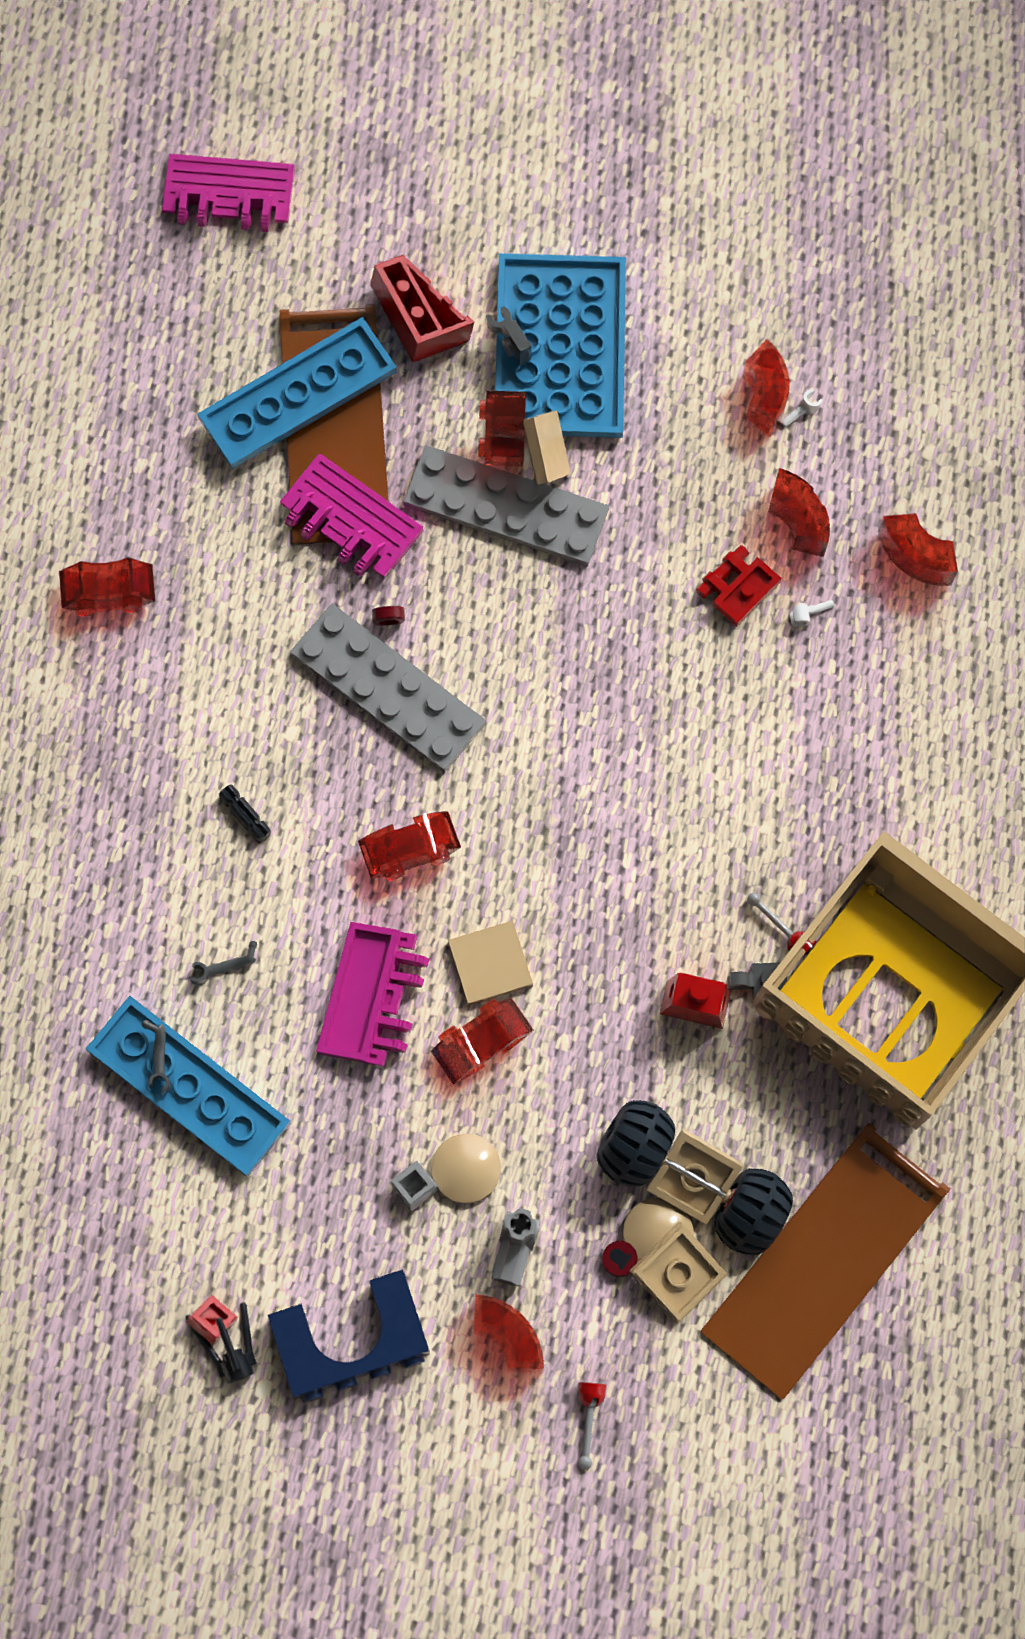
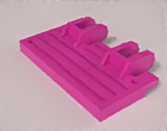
(228, 188)
(353, 516)
(365, 992)

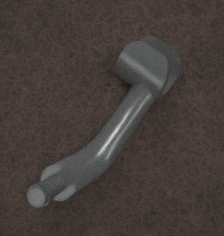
(224, 966)
(159, 1056)

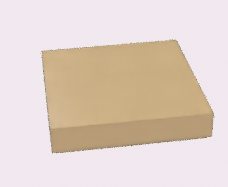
(546, 447)
(490, 963)
(678, 1272)

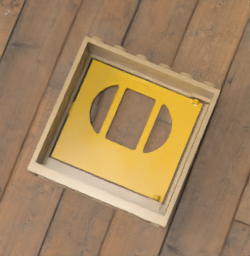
(929, 938)

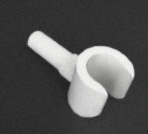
(805, 407)
(801, 612)

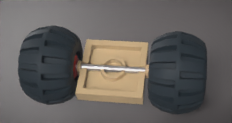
(695, 1177)

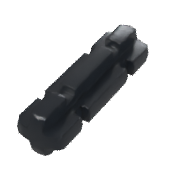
(244, 813)

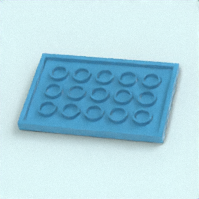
(577, 334)

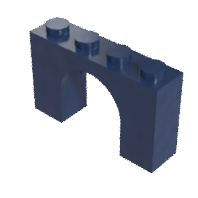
(399, 1343)

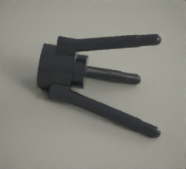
(235, 1363)

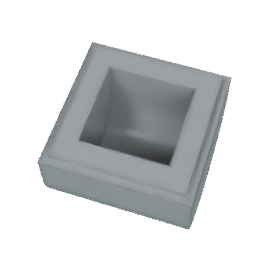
(414, 1185)

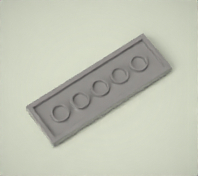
(506, 505)
(388, 687)

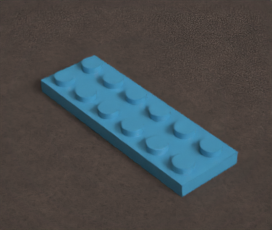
(297, 393)
(201, 1094)

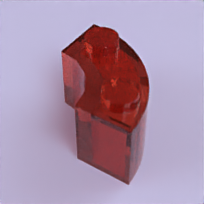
(770, 387)
(503, 428)
(802, 513)
(917, 551)
(107, 586)
(395, 851)
(491, 1032)
(510, 1332)

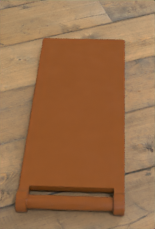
(347, 435)
(822, 1264)

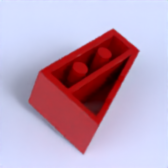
(417, 311)

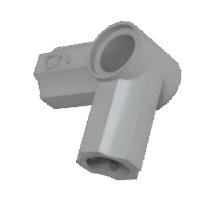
(516, 1241)

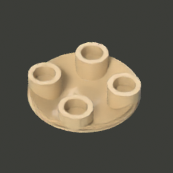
(466, 1168)
(651, 1222)

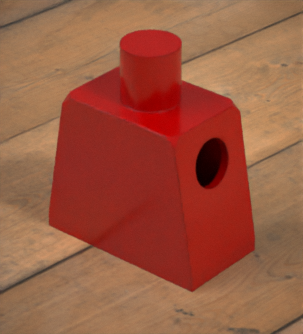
(696, 1000)

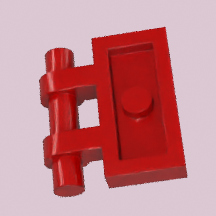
(745, 592)

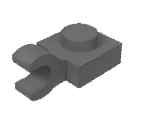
(514, 340)
(759, 974)

